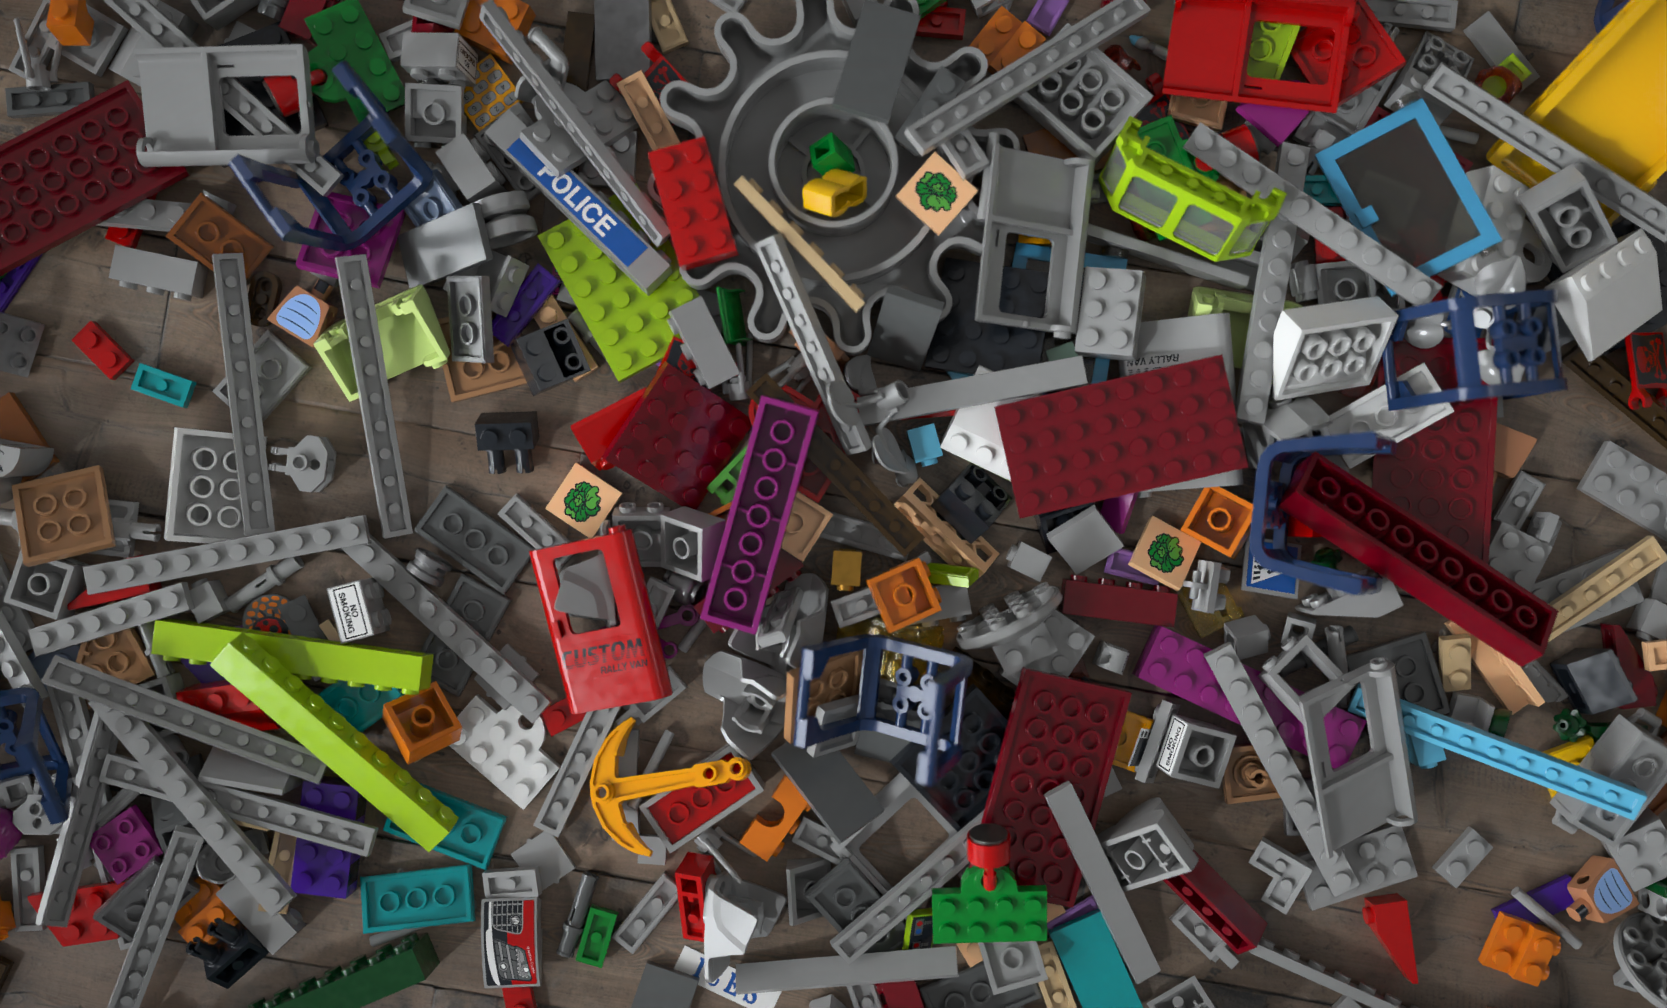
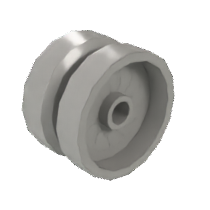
(507, 218)

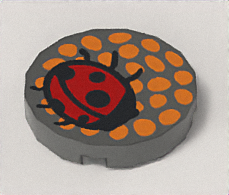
(265, 615)

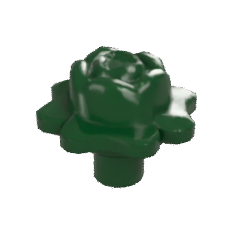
(1328, 557)
(1570, 725)

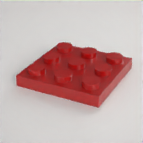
(1368, 56)

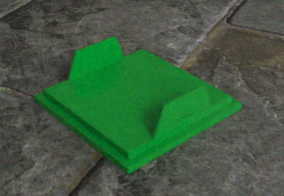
(732, 316)

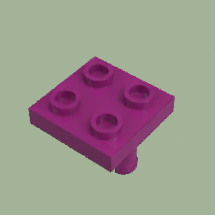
(126, 844)

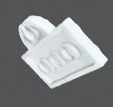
(505, 750)

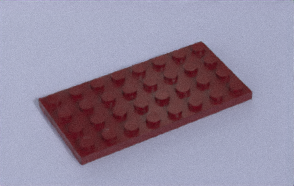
(74, 175)
(1121, 436)
(1448, 466)
(1053, 735)

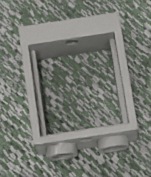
(1282, 690)

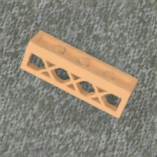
(940, 533)
(1501, 674)

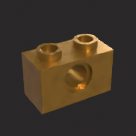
(846, 568)

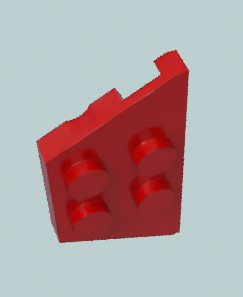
(81, 925)

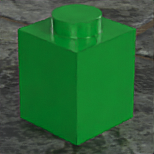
(830, 154)

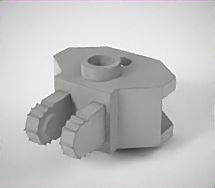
(308, 463)
(31, 817)

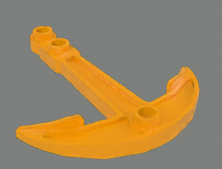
(606, 774)

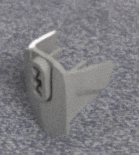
(1284, 421)
(588, 590)
(806, 629)
(751, 701)
(733, 917)

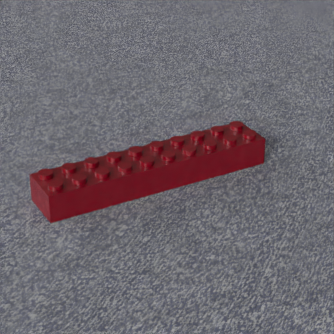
(1419, 559)

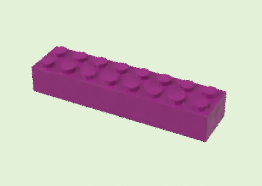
(759, 514)
(1183, 670)

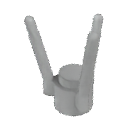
(37, 75)
(797, 369)
(741, 383)
(710, 841)

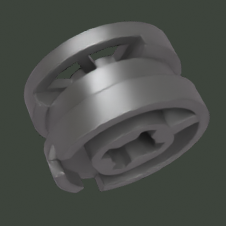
(429, 567)

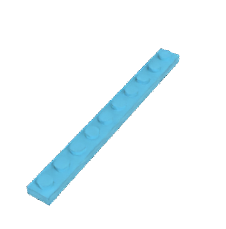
(1515, 758)

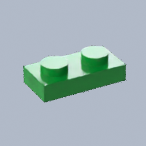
(596, 936)

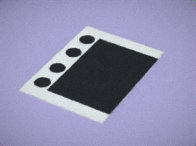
(1139, 747)

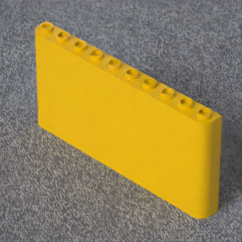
(1607, 103)

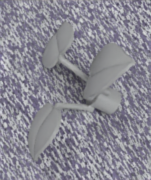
(1497, 277)
(841, 402)

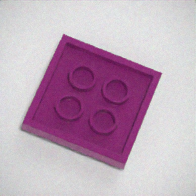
(377, 248)

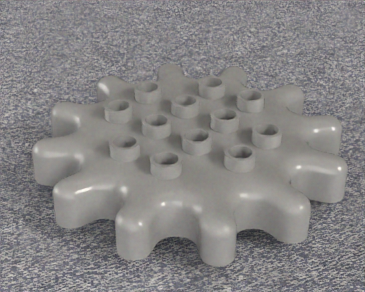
(762, 130)

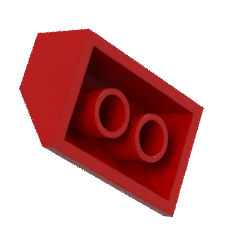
(600, 428)
(226, 701)

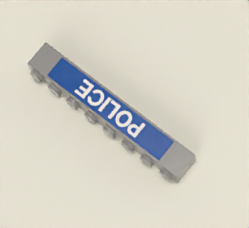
(584, 207)

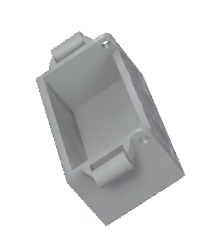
(1623, 754)

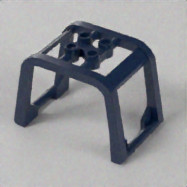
(343, 238)
(1508, 348)
(1268, 514)
(929, 692)
(23, 747)

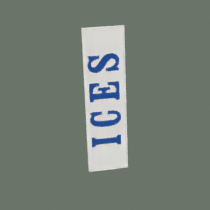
(693, 963)

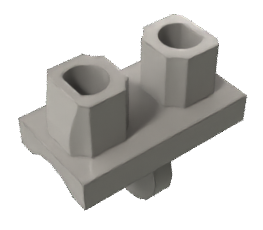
(1205, 586)

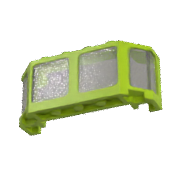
(1183, 202)

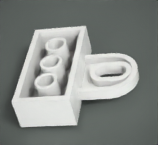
(1499, 197)

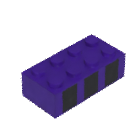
(323, 868)

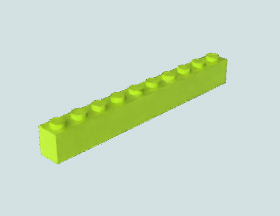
(300, 655)
(334, 741)

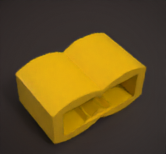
(835, 192)

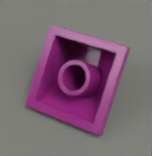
(1271, 121)

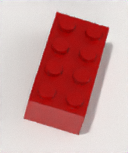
(693, 203)

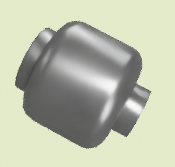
(687, 590)

